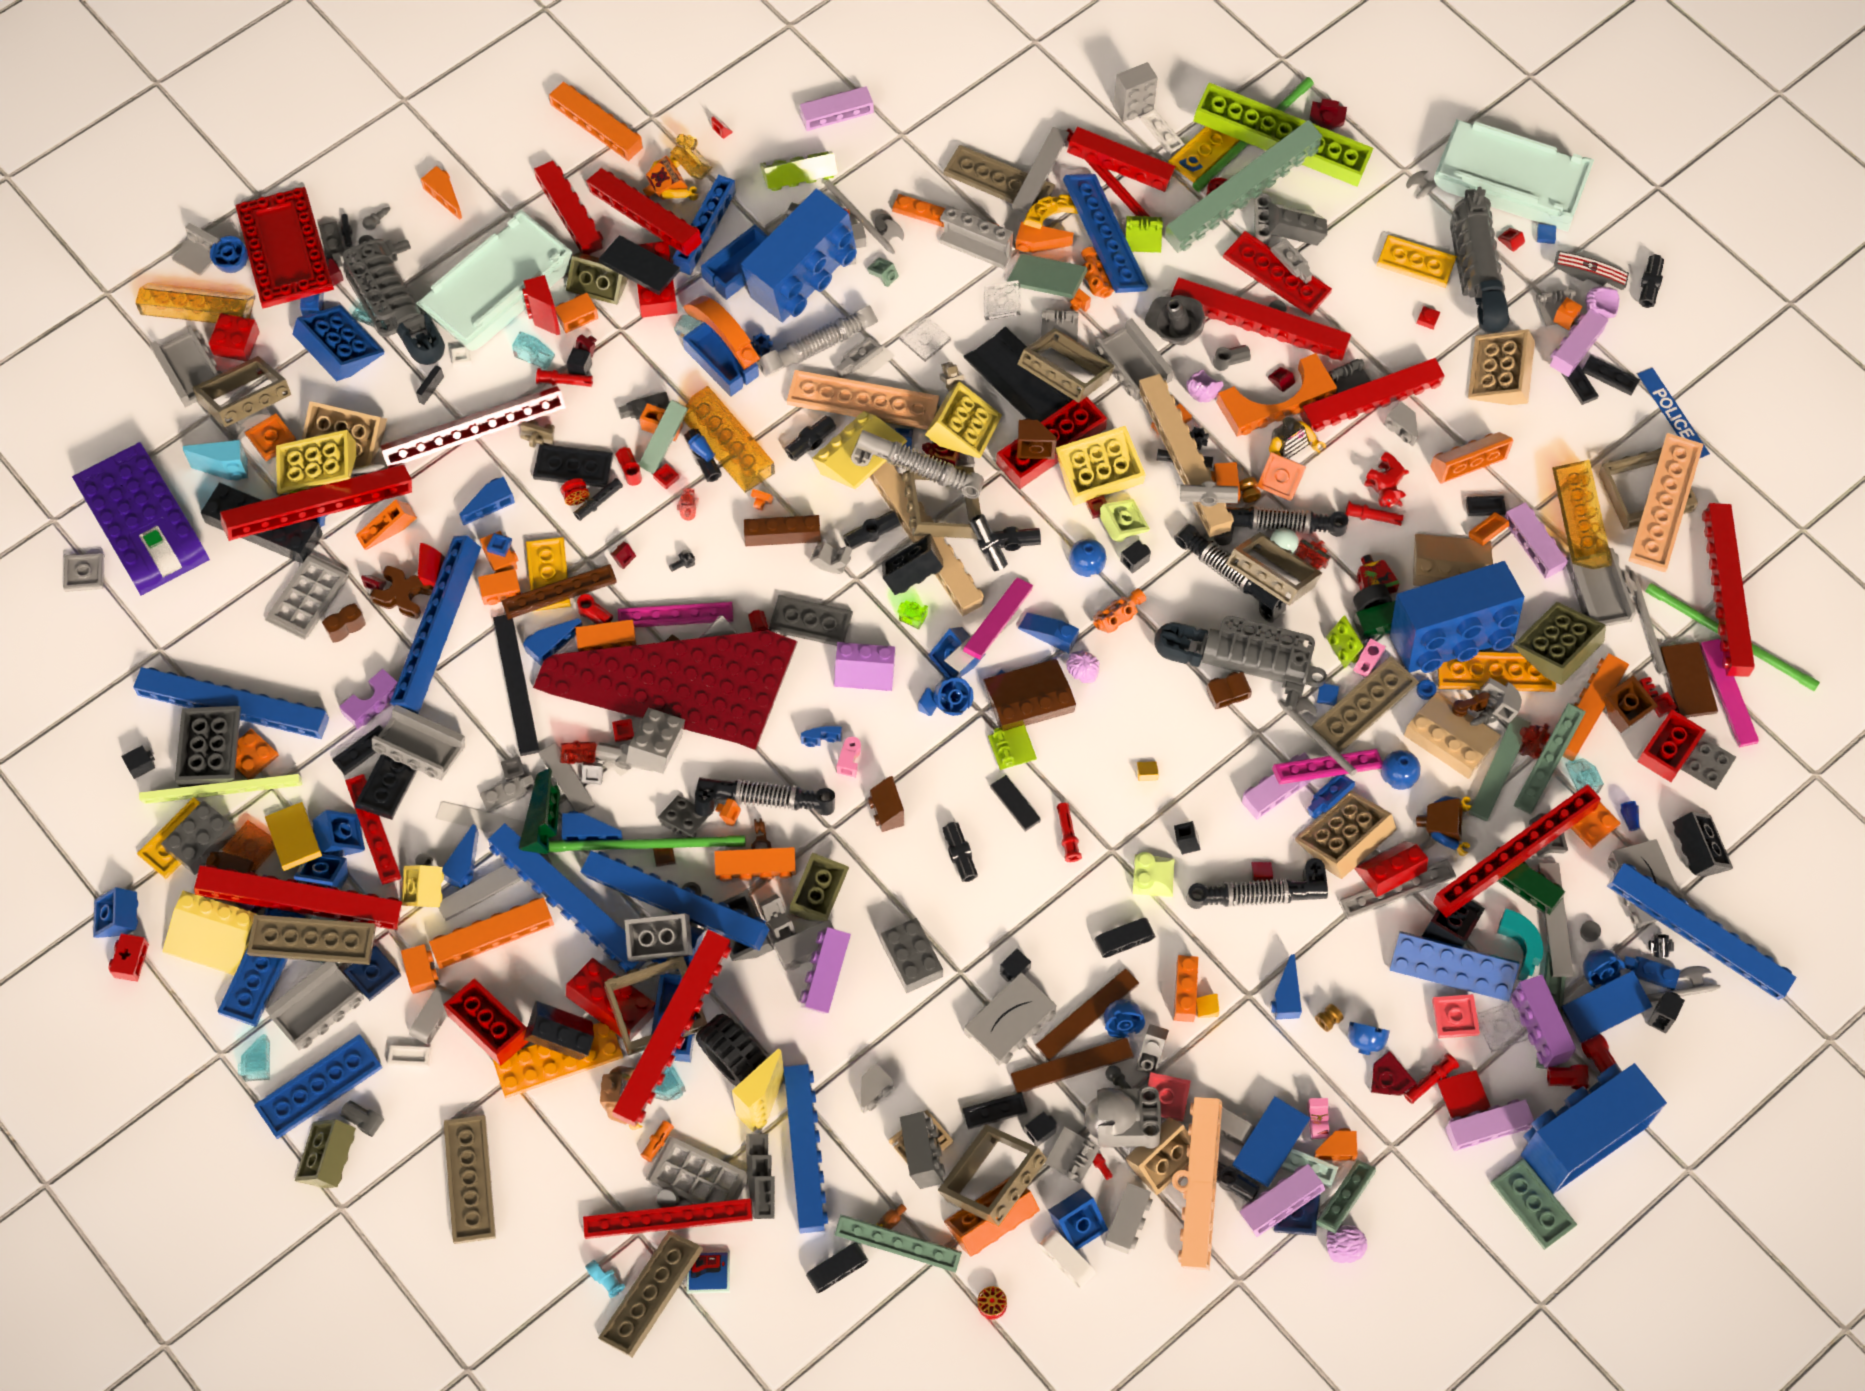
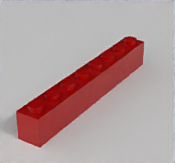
(644, 211)
(1372, 395)

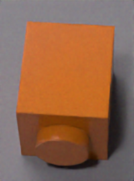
(1567, 313)

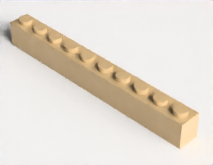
(1182, 449)
(952, 576)

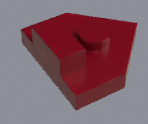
(1328, 114)
(941, 453)
(1390, 1077)

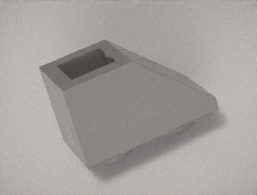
(1403, 423)
(1152, 1049)
(874, 1086)

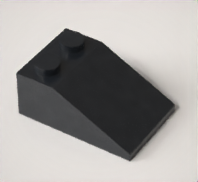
(1456, 927)

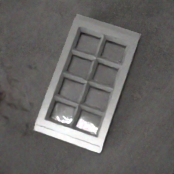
(307, 596)
(696, 1174)

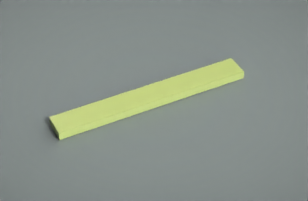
(220, 789)

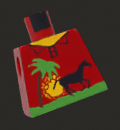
(1376, 573)

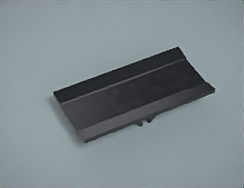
(1027, 393)

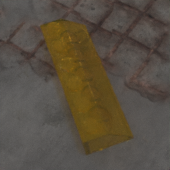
(192, 303)
(728, 440)
(1582, 515)

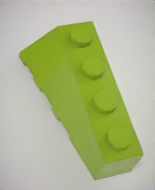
(799, 170)

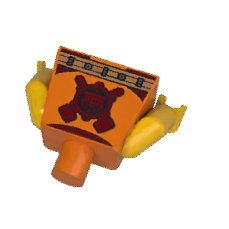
(667, 181)

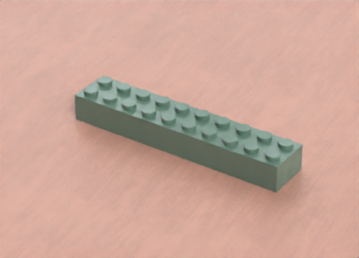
(1243, 186)

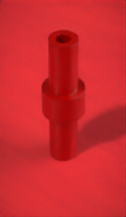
(1099, 1162)

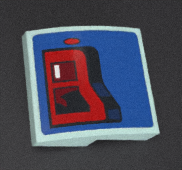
(710, 1273)

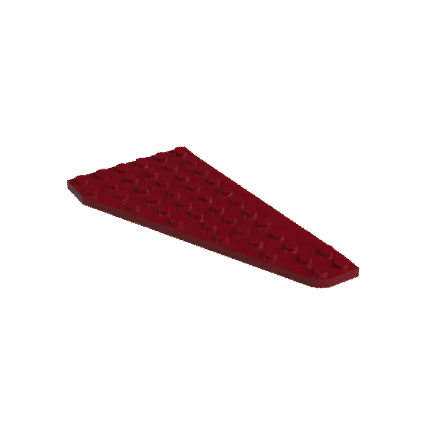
(714, 683)

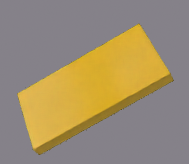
(1208, 149)
(1416, 261)
(547, 565)
(293, 836)
(153, 851)

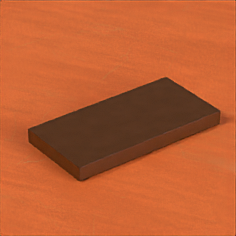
(1689, 680)

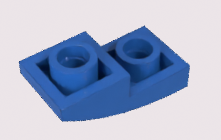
(814, 736)

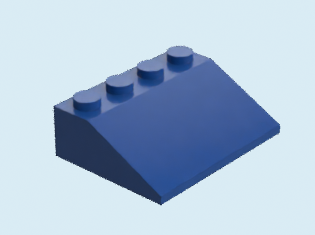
(337, 342)

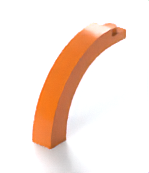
(715, 316)

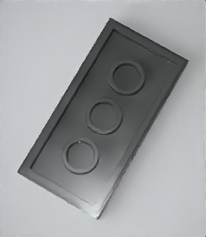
(810, 620)

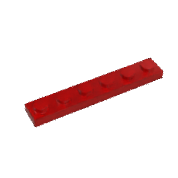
(374, 835)

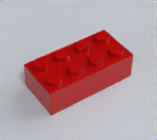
(650, 302)
(588, 992)
(486, 1021)

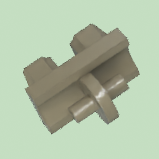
(950, 375)
(536, 434)

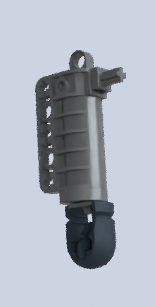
(1478, 259)
(385, 290)
(1245, 652)

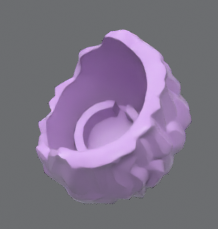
(1603, 301)
(1203, 387)
(1083, 666)
(1347, 1244)

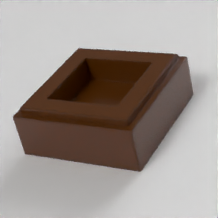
(664, 856)

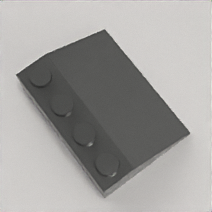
(207, 745)

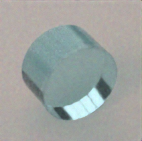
(685, 325)

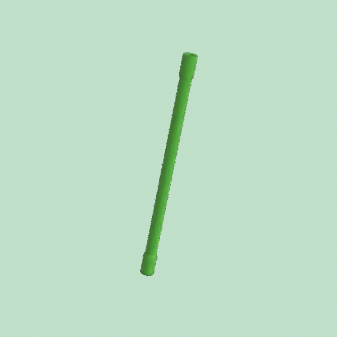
(1203, 180)
(1662, 595)
(728, 841)

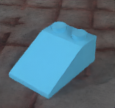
(219, 459)

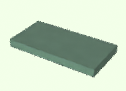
(1048, 275)
(1533, 1204)

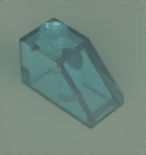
(532, 350)
(1584, 773)
(256, 1061)
(672, 1086)

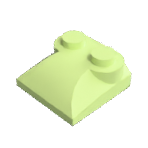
(1123, 519)
(1153, 875)

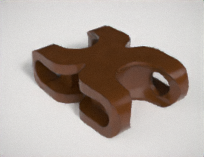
(400, 592)

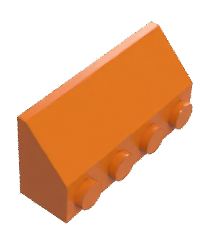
(1471, 457)
(976, 1233)

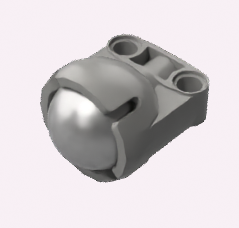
(1125, 1117)

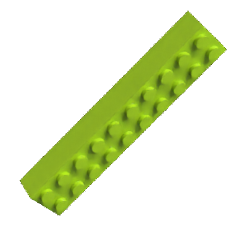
(1267, 126)

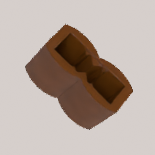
(341, 624)
(1228, 690)

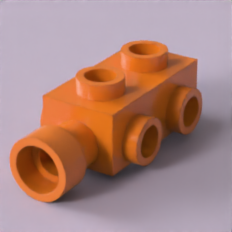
(1096, 274)
(1116, 616)

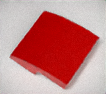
(429, 564)
(1463, 1094)

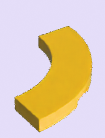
(1047, 207)

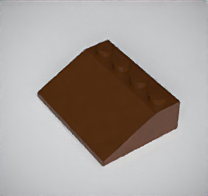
(1030, 695)

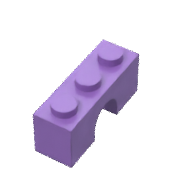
(361, 711)

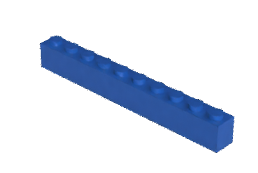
(436, 624)
(254, 708)
(563, 895)
(674, 900)
(1701, 931)

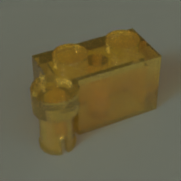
(690, 157)

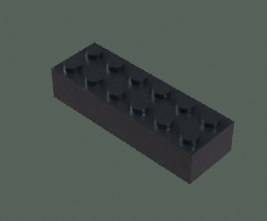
(291, 541)

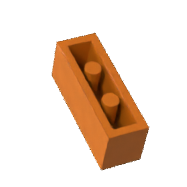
(606, 635)
(1186, 988)

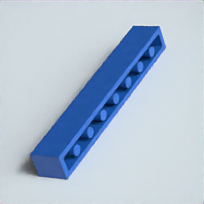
(804, 1149)

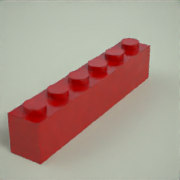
(1121, 159)
(568, 208)

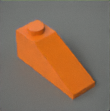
(439, 186)
(1037, 240)
(386, 524)

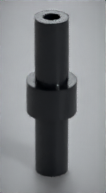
(346, 230)

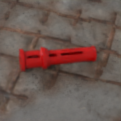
(554, 378)
(1364, 512)
(1069, 841)
(1437, 1073)

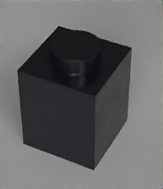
(579, 362)
(1135, 556)
(139, 761)
(1187, 837)
(1014, 965)
(1040, 1128)

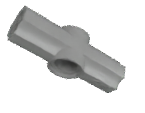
(1208, 493)
(616, 755)

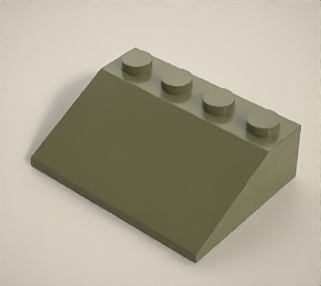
(1560, 642)

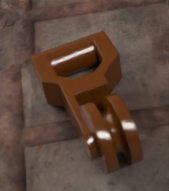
(1476, 703)
(762, 838)

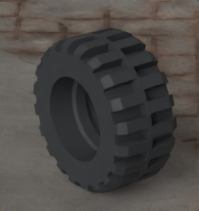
(729, 1048)

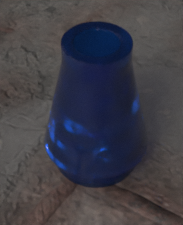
(1630, 814)

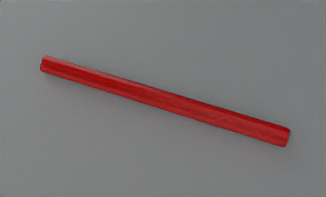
(1116, 186)

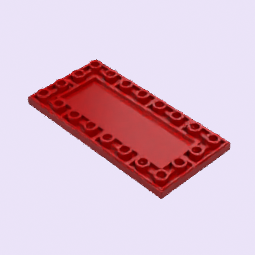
(284, 247)

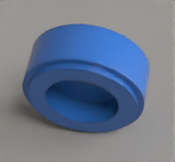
(1426, 689)

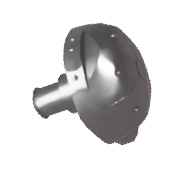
(1176, 319)

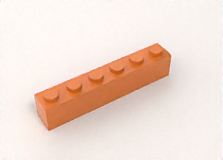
(596, 121)
(1592, 700)
(491, 933)

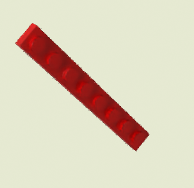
(667, 1218)

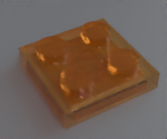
(252, 844)

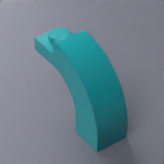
(1527, 936)

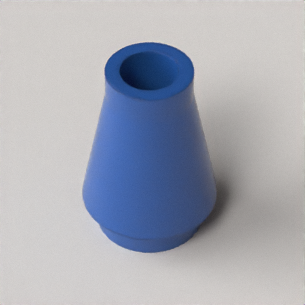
(701, 447)

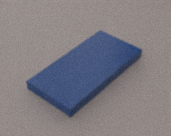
(1606, 1006)
(1271, 1141)

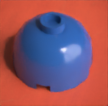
(229, 254)
(1087, 557)
(953, 695)
(1401, 769)
(1602, 966)
(1123, 1018)
(1367, 1038)

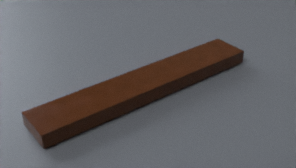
(559, 591)
(1086, 1015)
(1072, 1065)

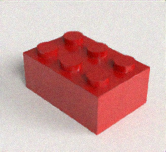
(1671, 745)

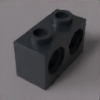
(1666, 1011)

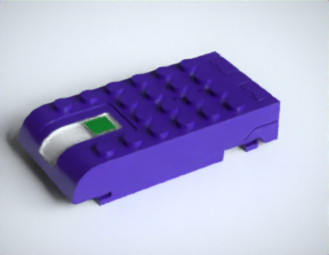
(140, 518)

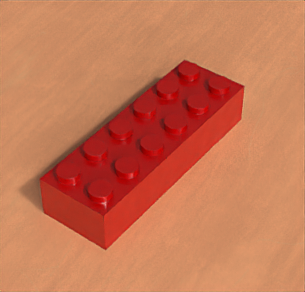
(1068, 424)

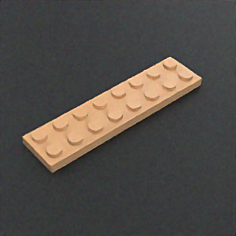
(854, 397)
(1666, 502)

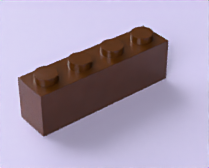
(782, 530)

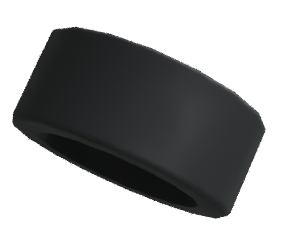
(1371, 597)

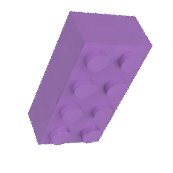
(825, 970)
(1543, 1022)

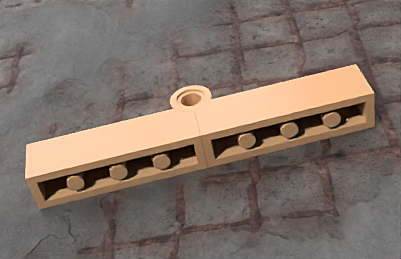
(1201, 1183)

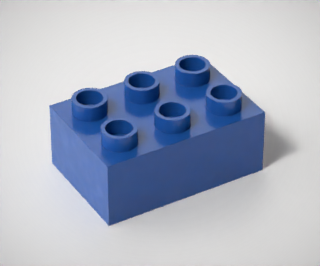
(800, 256)
(1456, 617)
(1591, 1125)

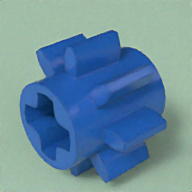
(761, 344)

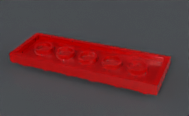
(1262, 265)

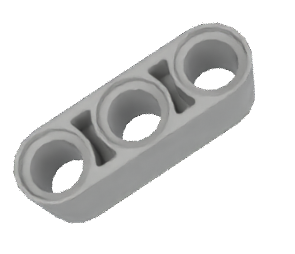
(1261, 213)
(431, 1016)
(1235, 1128)

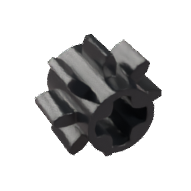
(1200, 437)
(1661, 945)

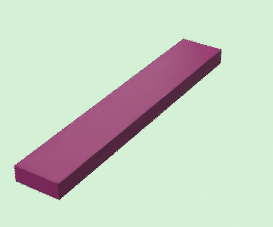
(676, 614)
(998, 618)
(1729, 695)
(1325, 766)

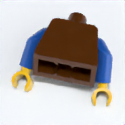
(1445, 821)

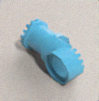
(607, 1279)

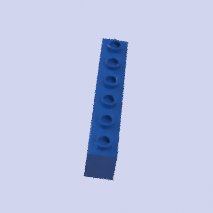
(707, 220)

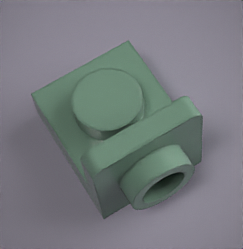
(884, 270)

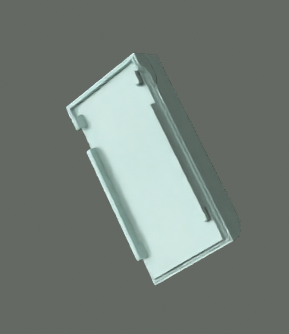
(1515, 172)
(487, 285)

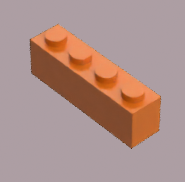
(755, 863)

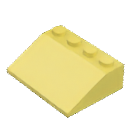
(963, 422)
(835, 458)
(315, 461)
(1100, 465)
(208, 932)
(758, 1092)

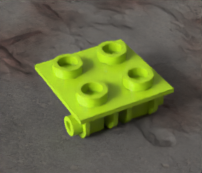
(1144, 233)
(1345, 642)
(1012, 747)

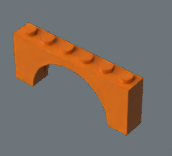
(1247, 415)

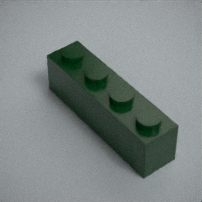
(1374, 620)
(1533, 887)

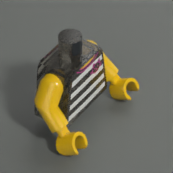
(1292, 438)

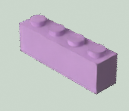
(836, 108)
(1579, 342)
(1535, 540)
(1269, 792)
(1489, 1125)
(1282, 1200)

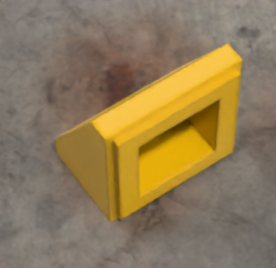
(1147, 771)
(1208, 1006)

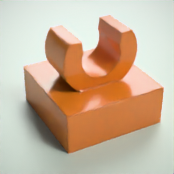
(1081, 301)
(761, 499)
(729, 811)

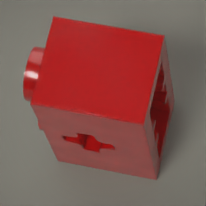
(130, 967)

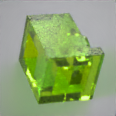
(912, 613)

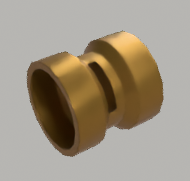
(1249, 489)
(1329, 1017)

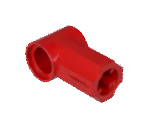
(629, 465)
(594, 612)
(758, 621)
(1598, 1050)
(1573, 1076)

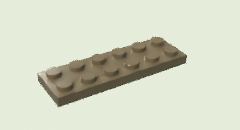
(989, 175)
(1365, 704)
(311, 939)
(469, 1179)
(650, 1294)

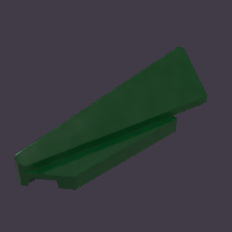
(542, 815)

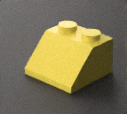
(422, 886)

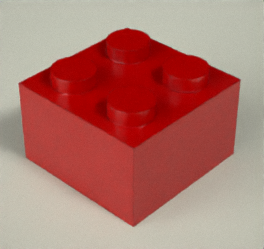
(234, 337)

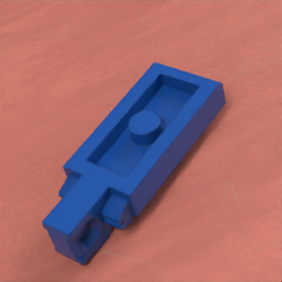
(1330, 795)
(1653, 971)

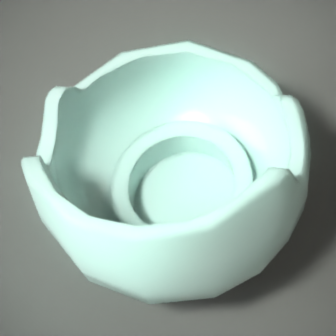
(1285, 539)

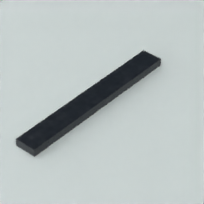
(516, 685)

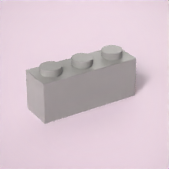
(799, 947)
(1129, 1219)

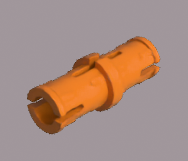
(657, 1141)

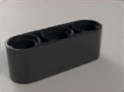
(1124, 937)
(837, 1267)

